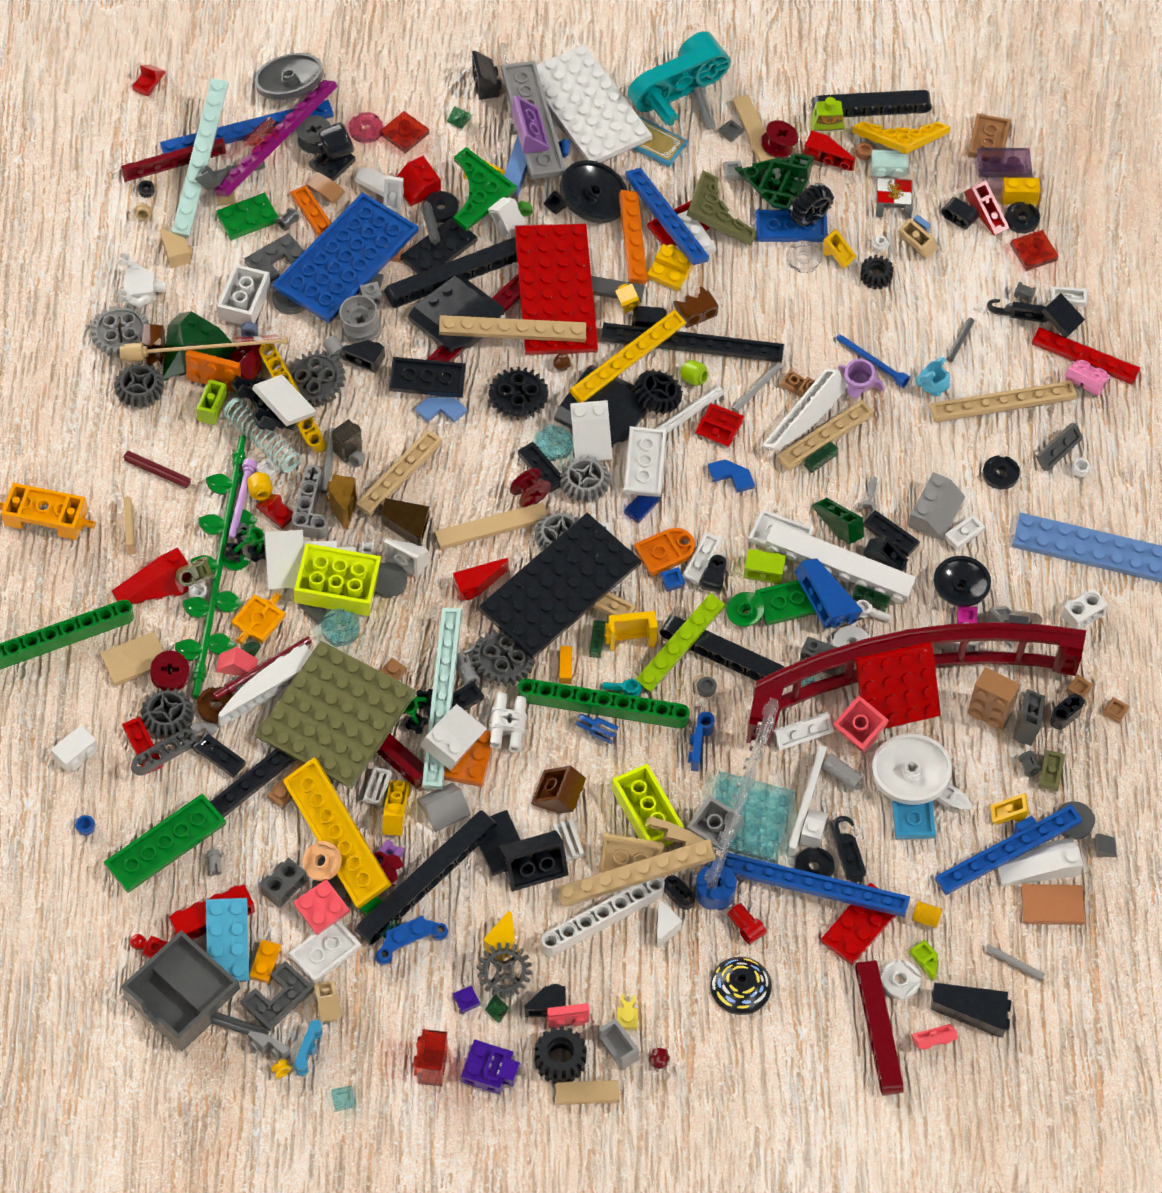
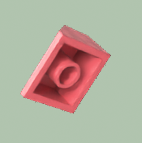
(860, 724)

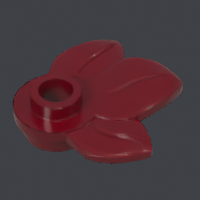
(390, 864)

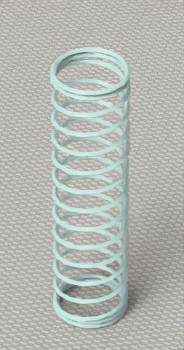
(290, 468)

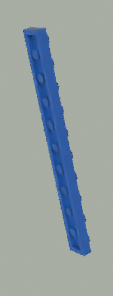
(240, 130)
(818, 885)

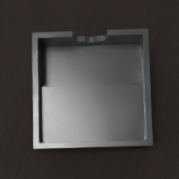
(180, 990)

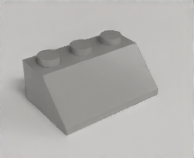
(936, 507)

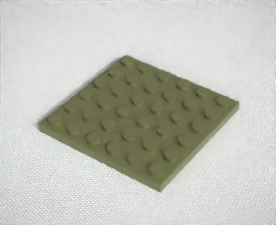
(336, 713)

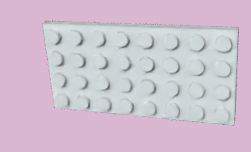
(590, 105)

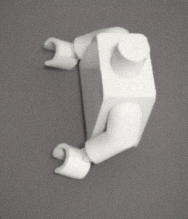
(138, 284)

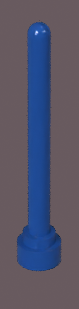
(900, 379)

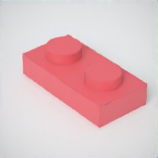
(934, 1036)

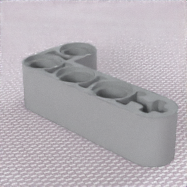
(309, 500)

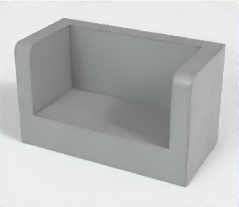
(618, 1044)

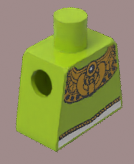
(827, 116)

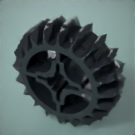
(811, 205)
(657, 391)

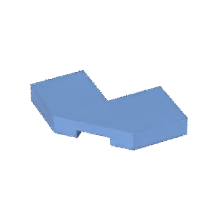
(434, 405)

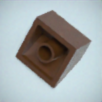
(559, 789)

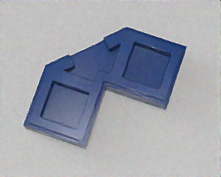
(726, 469)

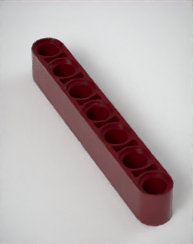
(879, 1028)

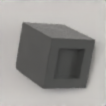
(209, 178)

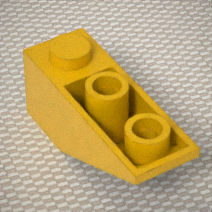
(395, 808)

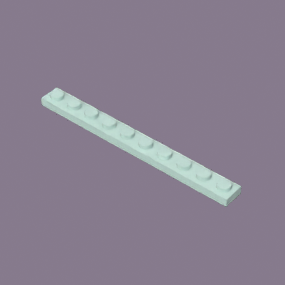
(200, 157)
(442, 688)

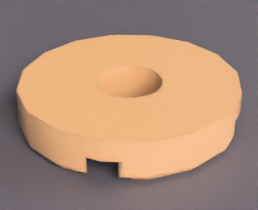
(331, 865)

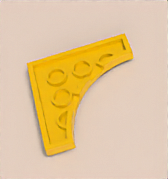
(901, 138)

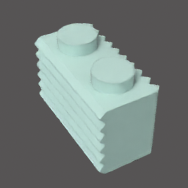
(888, 163)

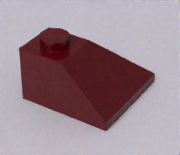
(249, 360)

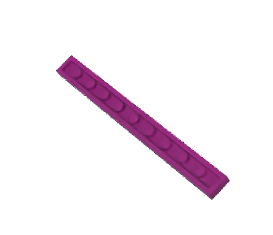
(275, 138)

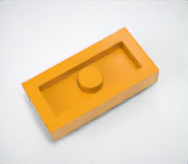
(265, 961)

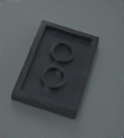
(503, 834)

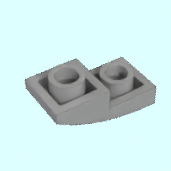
(265, 1043)

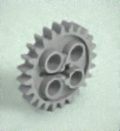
(103, 332)

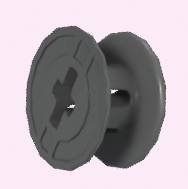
(308, 133)

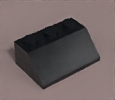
(534, 860)

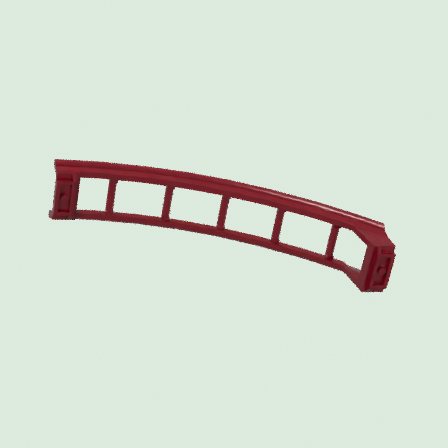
(1066, 660)

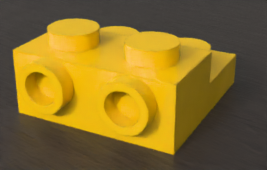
(670, 267)

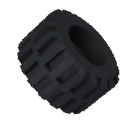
(560, 1039)

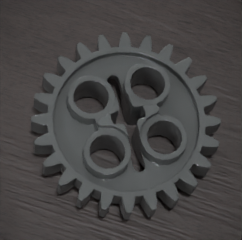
(317, 377)
(502, 657)

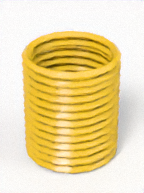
(927, 914)

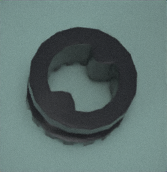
(148, 184)

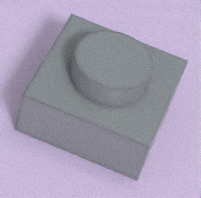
(729, 170)

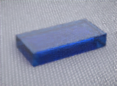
(641, 507)

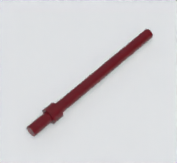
(231, 686)

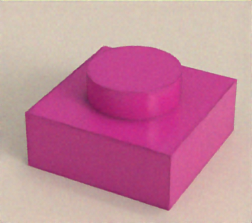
(967, 614)

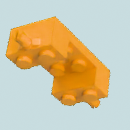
(64, 513)

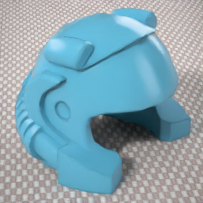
(934, 378)

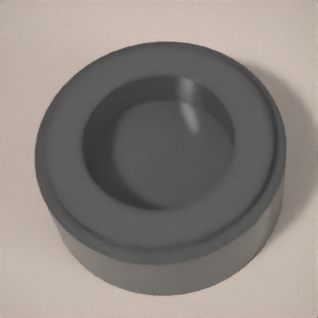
(706, 686)

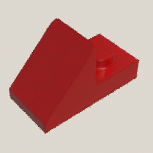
(148, 79)
(275, 510)

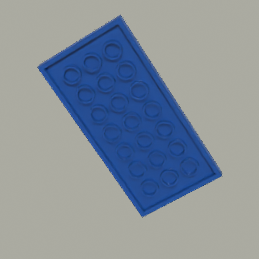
(345, 257)

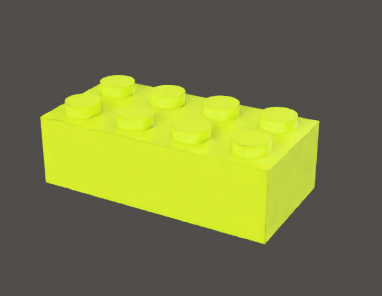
(641, 798)

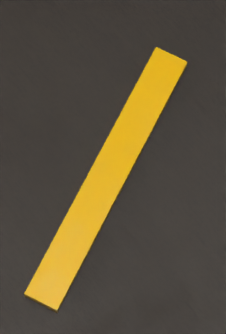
(627, 357)

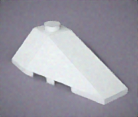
(1048, 862)

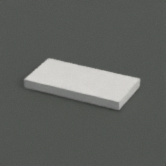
(645, 461)

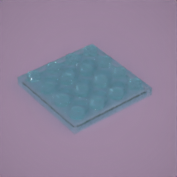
(763, 814)

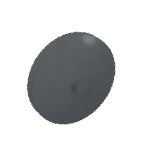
(289, 76)

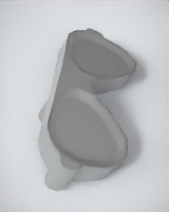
(210, 727)

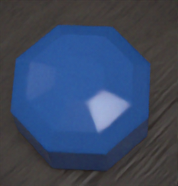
(85, 825)

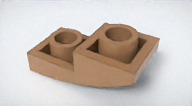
(325, 187)
(796, 383)

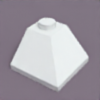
(407, 555)

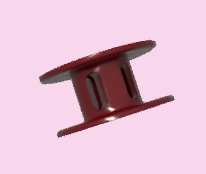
(779, 139)
(529, 487)
(160, 666)

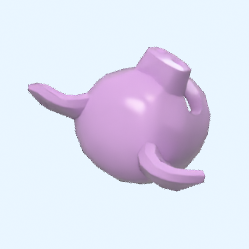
(860, 377)

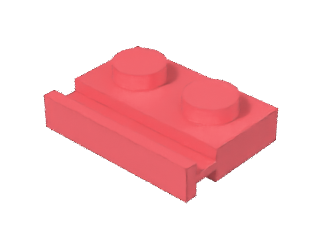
(568, 1015)

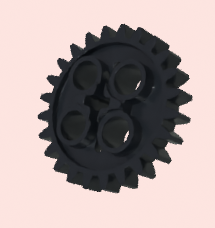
(518, 393)

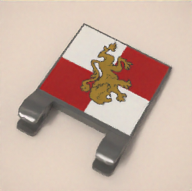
(894, 194)

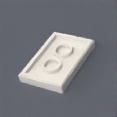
(284, 400)
(765, 522)
(283, 557)
(325, 951)

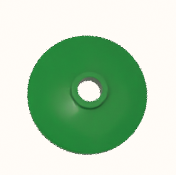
(743, 602)

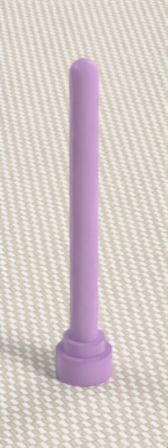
(249, 467)

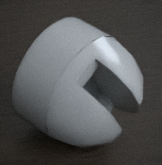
(357, 458)

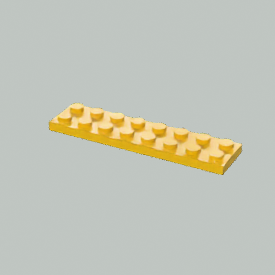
(333, 823)

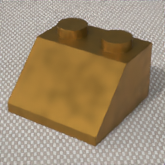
(342, 498)

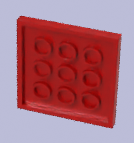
(900, 683)

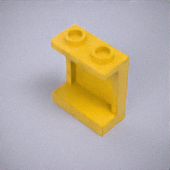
(631, 627)

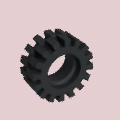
(876, 280)

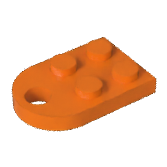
(664, 550)

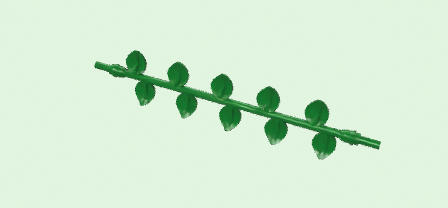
(226, 600)

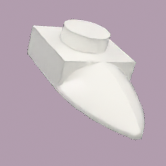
(954, 798)

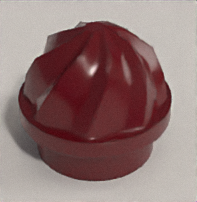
(659, 1058)

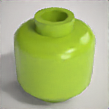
(694, 372)

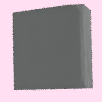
(1105, 846)

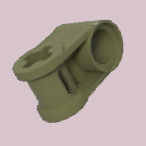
(196, 572)

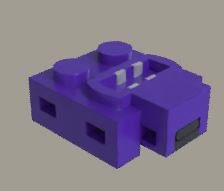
(490, 1067)

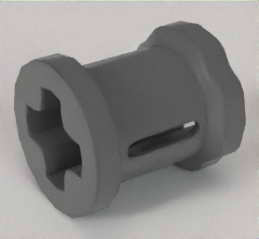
(288, 219)
(1025, 291)
(1029, 763)

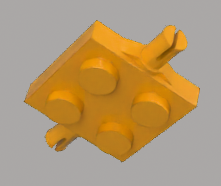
(258, 618)

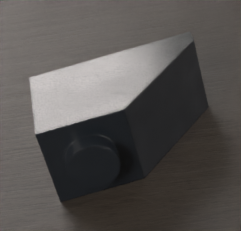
(364, 354)
(885, 552)
(547, 997)

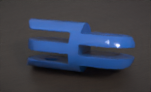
(596, 727)

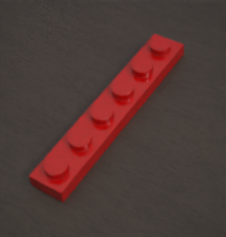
(1076, 351)

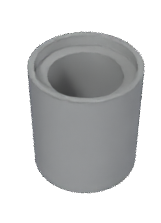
(334, 346)

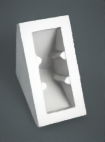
(667, 924)

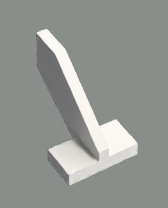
(387, 186)

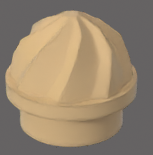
(142, 211)

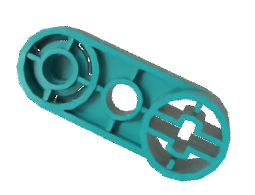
(698, 64)

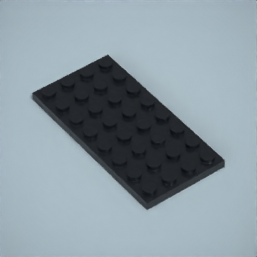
(559, 585)

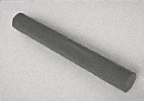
(958, 343)

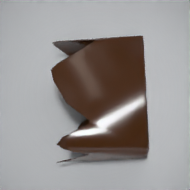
(697, 309)
(150, 336)

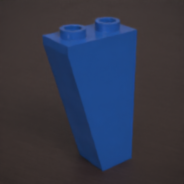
(826, 595)

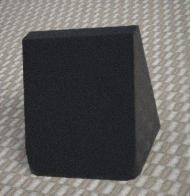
(555, 202)

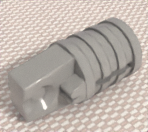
(466, 670)

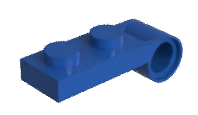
(696, 739)

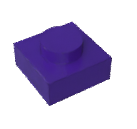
(466, 999)

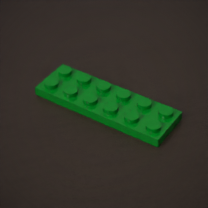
(165, 843)

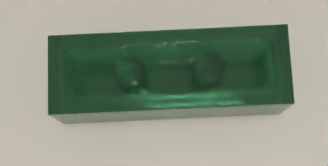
(821, 457)
(877, 599)
(597, 639)

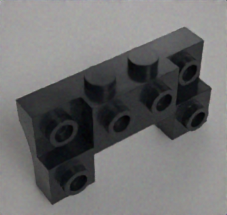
(263, 415)

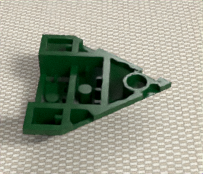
(779, 178)
(191, 330)

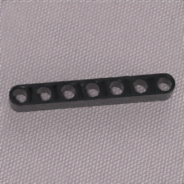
(881, 103)
(724, 652)

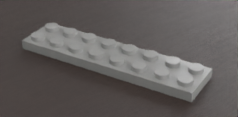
(524, 81)

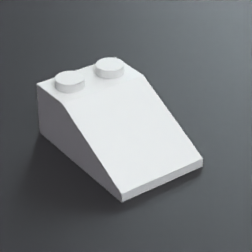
(591, 430)
(453, 737)

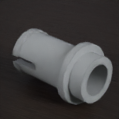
(214, 861)

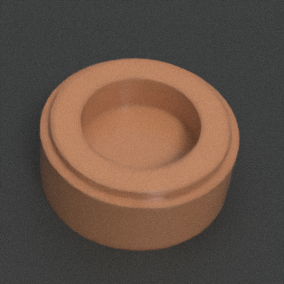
(864, 150)

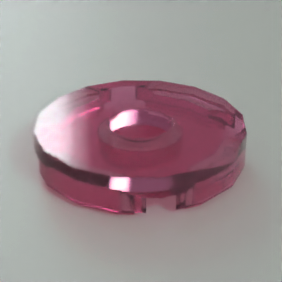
(365, 135)

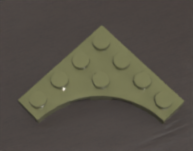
(714, 213)

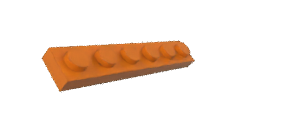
(633, 237)

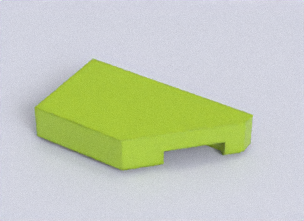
(925, 957)

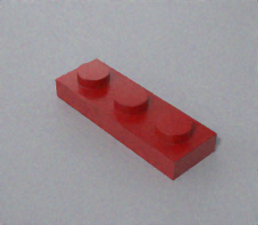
(139, 738)

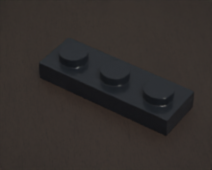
(536, 459)
(883, 527)
(464, 697)

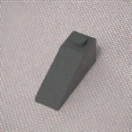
(1029, 718)

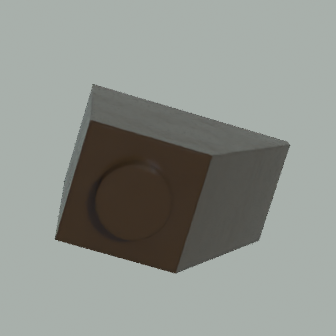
(405, 519)

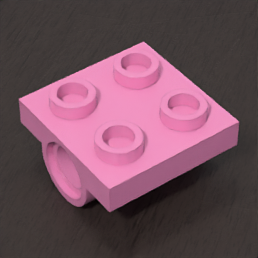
(1092, 378)

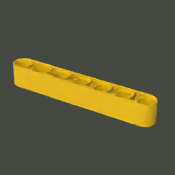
(274, 360)

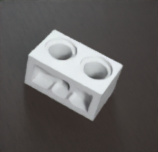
(1086, 612)

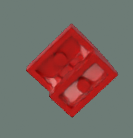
(720, 425)

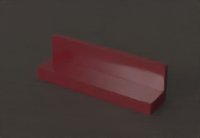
(402, 760)

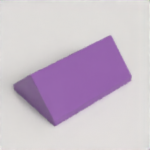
(529, 126)

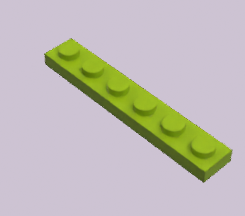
(680, 642)

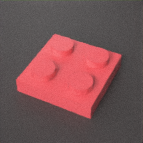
(321, 907)

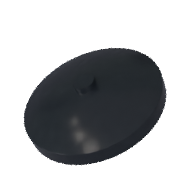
(592, 191)

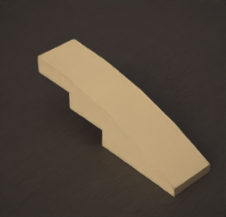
(673, 832)

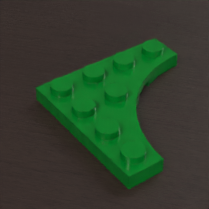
(485, 188)

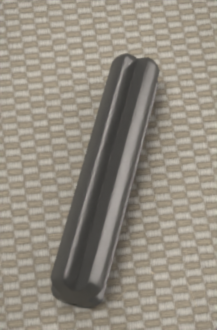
(430, 222)
(236, 1024)

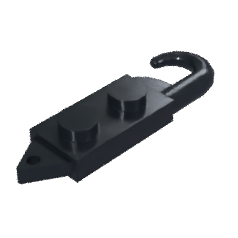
(1019, 310)
(848, 851)

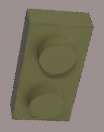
(1051, 770)

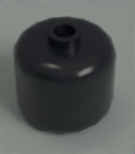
(335, 141)

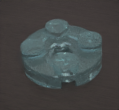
(556, 434)
(340, 637)

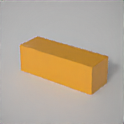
(565, 665)

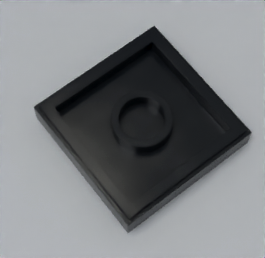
(1063, 315)

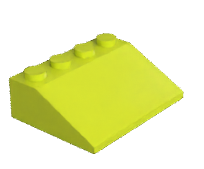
(337, 579)

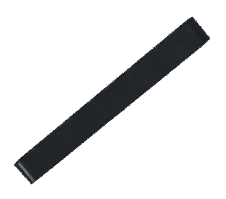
(468, 266)
(427, 876)

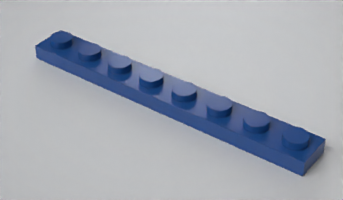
(667, 216)
(1008, 849)

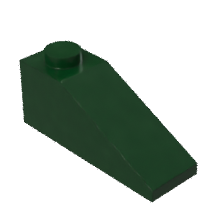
(840, 520)

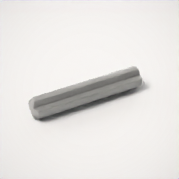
(704, 108)

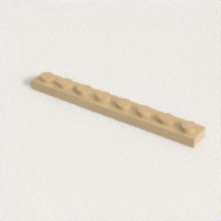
(512, 328)
(1003, 401)
(636, 873)

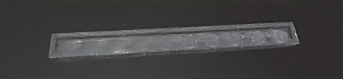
(738, 801)

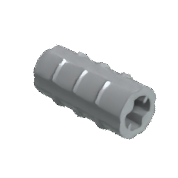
(842, 772)

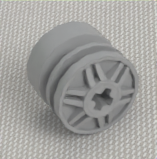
(359, 319)

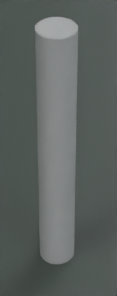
(1015, 962)

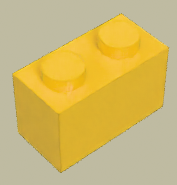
(1020, 190)

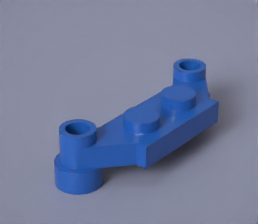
(408, 934)

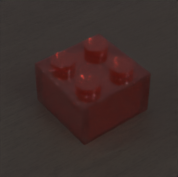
(431, 1057)

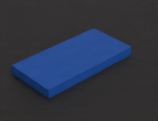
(779, 227)

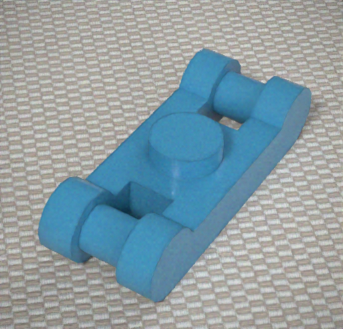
(308, 1047)

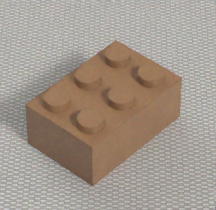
(993, 698)

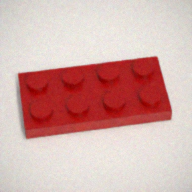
(855, 931)

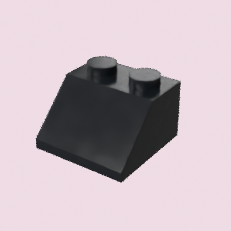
(485, 76)

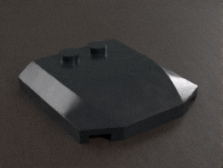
(453, 298)
(622, 407)

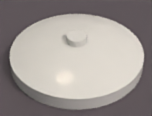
(912, 769)

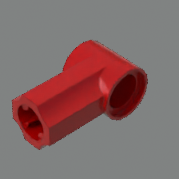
(750, 928)

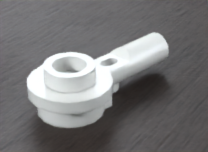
(869, 611)

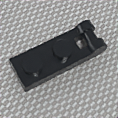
(219, 754)

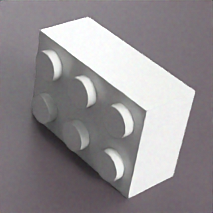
(243, 295)

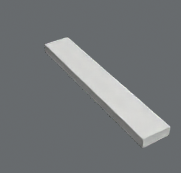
(806, 802)

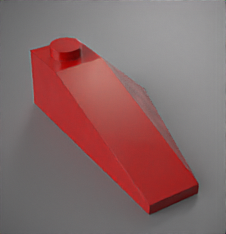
(155, 580)

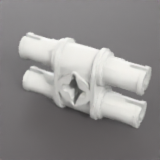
(500, 726)

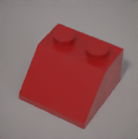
(419, 180)

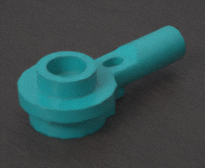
(629, 687)

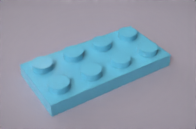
(228, 935)

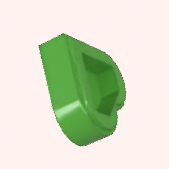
(525, 208)

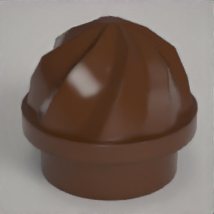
(562, 362)

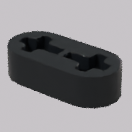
(676, 895)

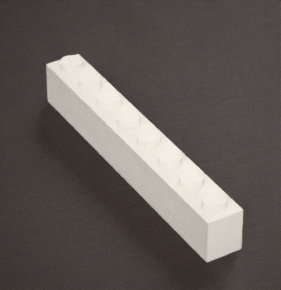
(841, 562)

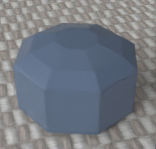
(249, 329)

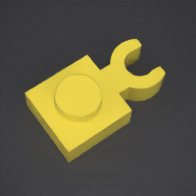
(627, 1015)

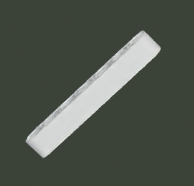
(597, 923)

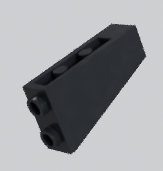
(973, 1006)

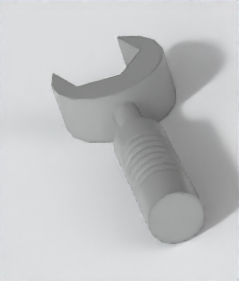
(871, 492)

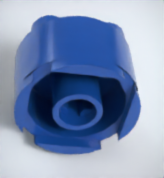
(722, 895)

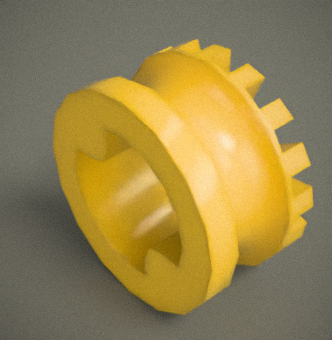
(281, 1069)

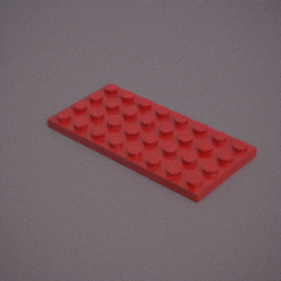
(556, 283)

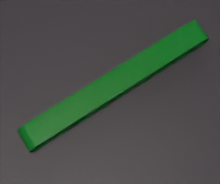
(61, 638)
(612, 707)

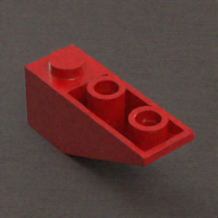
(827, 151)

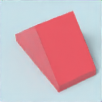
(236, 662)

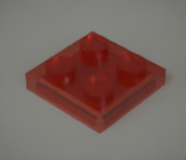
(263, 128)
(404, 132)
(1034, 250)

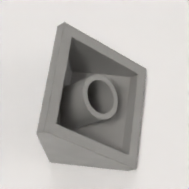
(444, 806)

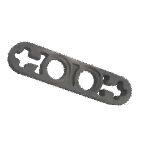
(166, 755)

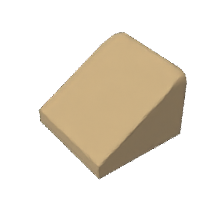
(222, 200)

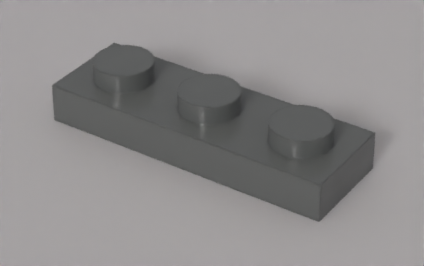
(1059, 446)

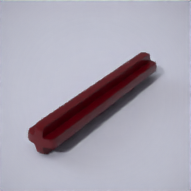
(157, 469)

